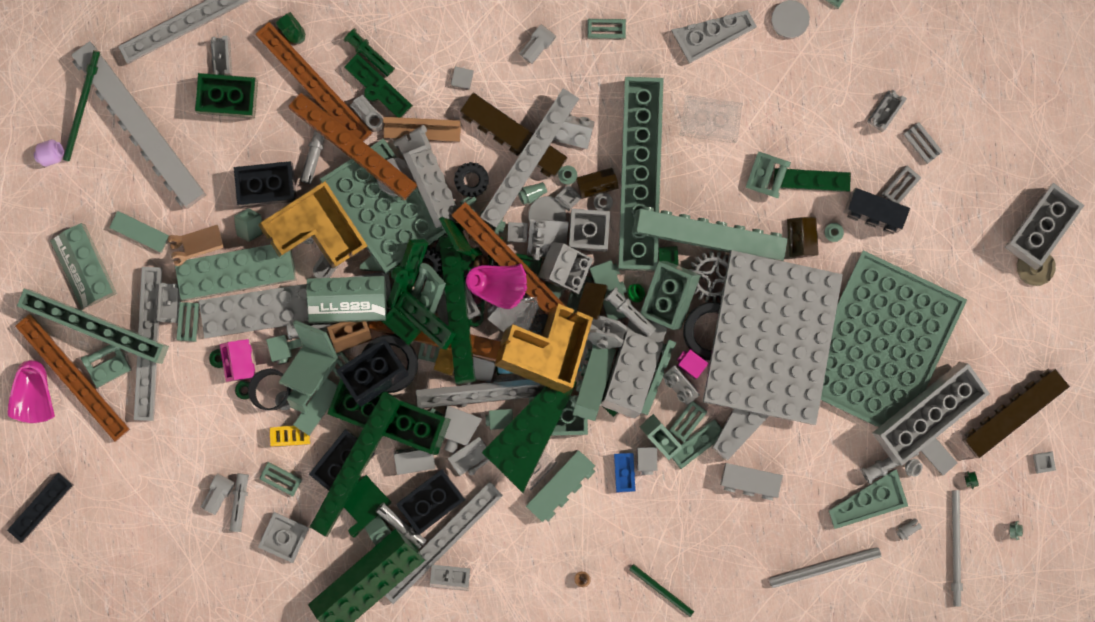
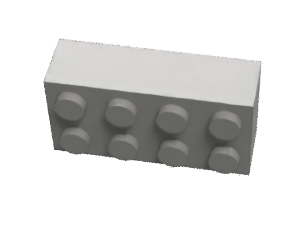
(1044, 226)
(631, 374)

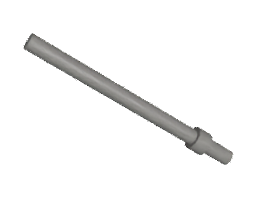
(956, 586)

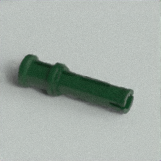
(362, 46)

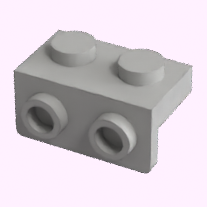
(575, 131)

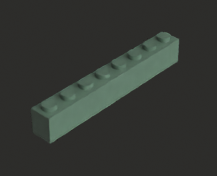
(707, 234)
(93, 326)

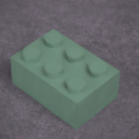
(670, 295)
(569, 423)

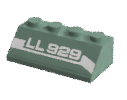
(83, 266)
(346, 299)

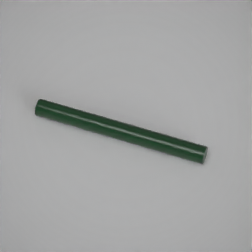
(661, 590)

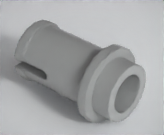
(907, 530)

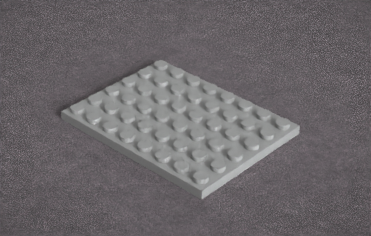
(772, 338)

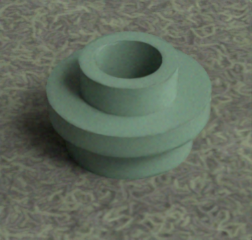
(567, 181)
(829, 236)

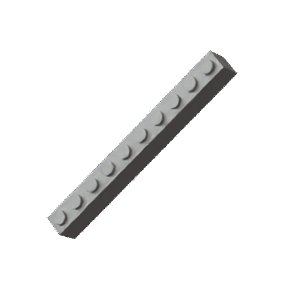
(141, 129)

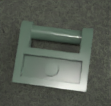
(762, 173)
(432, 290)
(108, 370)

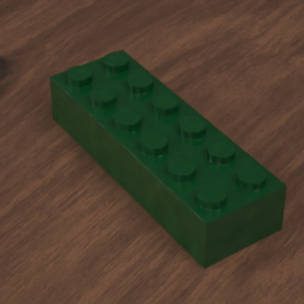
(409, 425)
(367, 580)

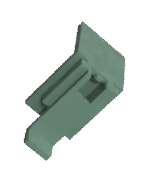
(309, 366)

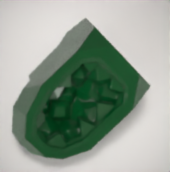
(291, 29)

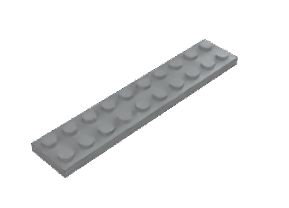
(260, 309)

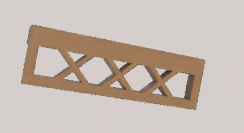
(436, 129)

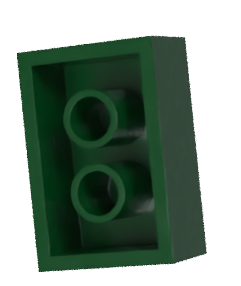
(226, 95)

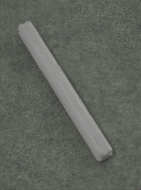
(825, 567)

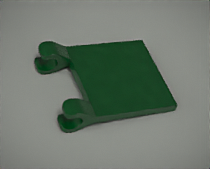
(458, 239)
(363, 504)

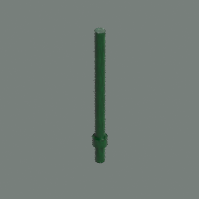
(91, 70)

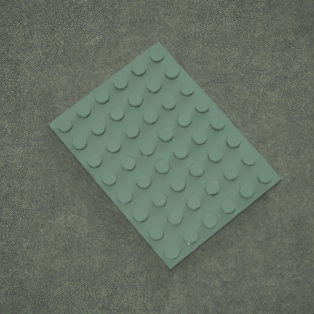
(886, 339)

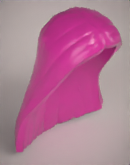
(498, 284)
(30, 394)

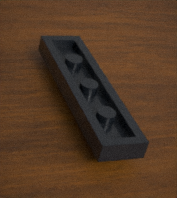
(40, 507)

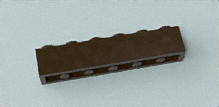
(508, 132)
(1015, 413)

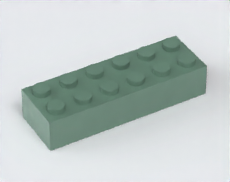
(234, 272)

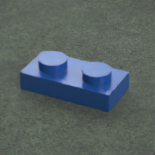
(624, 472)

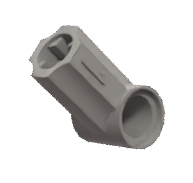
(540, 40)
(367, 113)
(218, 491)

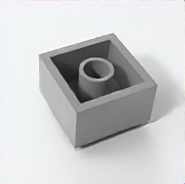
(589, 230)

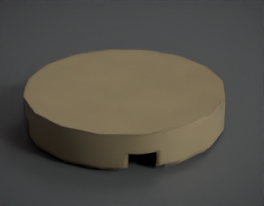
(1037, 277)

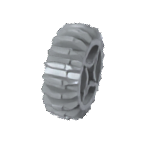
(716, 260)

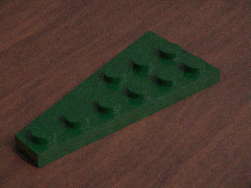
(526, 437)

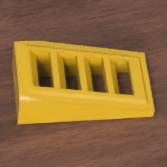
(273, 438)

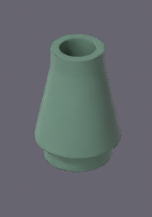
(531, 193)

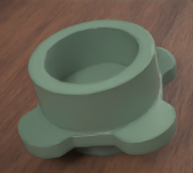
(1016, 530)

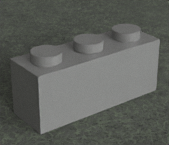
(751, 481)

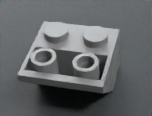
(565, 267)

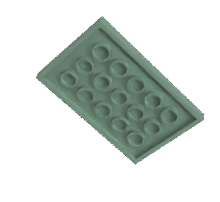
(381, 219)

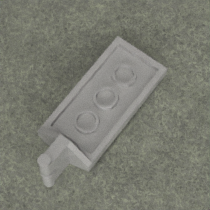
(427, 174)

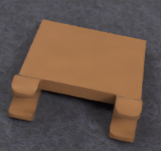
(196, 243)

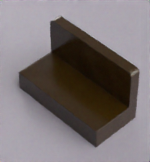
(597, 183)
(802, 236)
(592, 299)

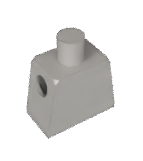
(460, 428)

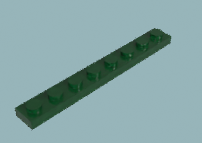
(457, 312)
(355, 464)

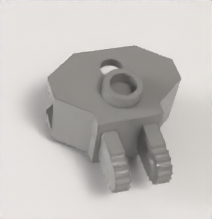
(607, 333)

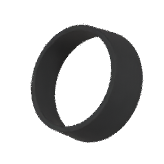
(253, 386)

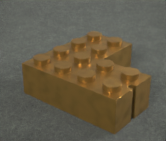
(317, 216)
(550, 357)

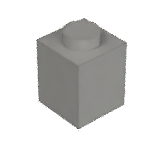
(647, 460)

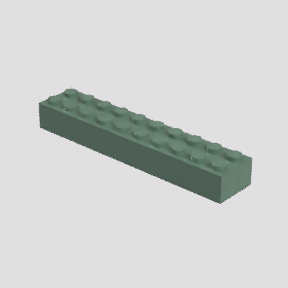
(640, 169)

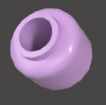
(48, 152)

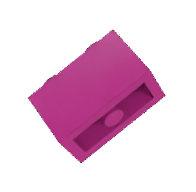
(237, 360)
(691, 363)

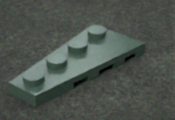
(659, 372)
(874, 500)

